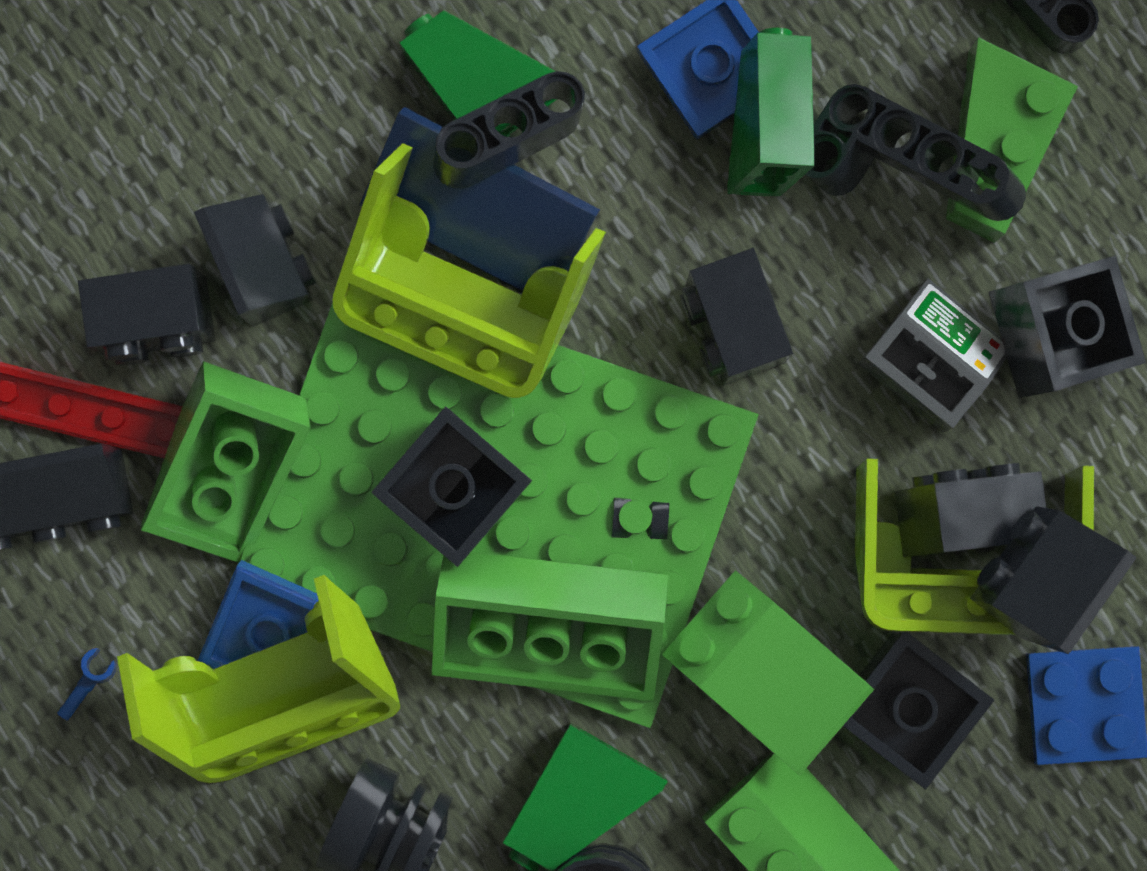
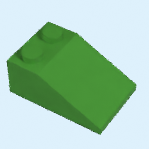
(226, 462)
(768, 672)

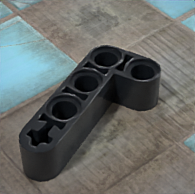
(919, 158)

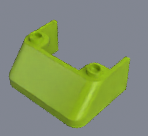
(443, 310)
(922, 598)
(266, 703)

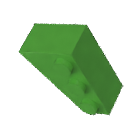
(1010, 113)

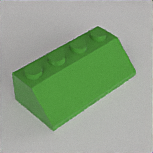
(549, 625)
(791, 824)

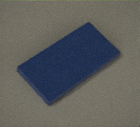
(499, 224)

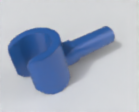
(85, 684)

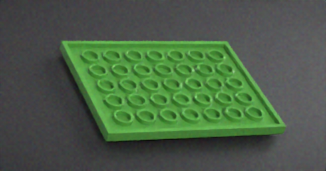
(578, 437)

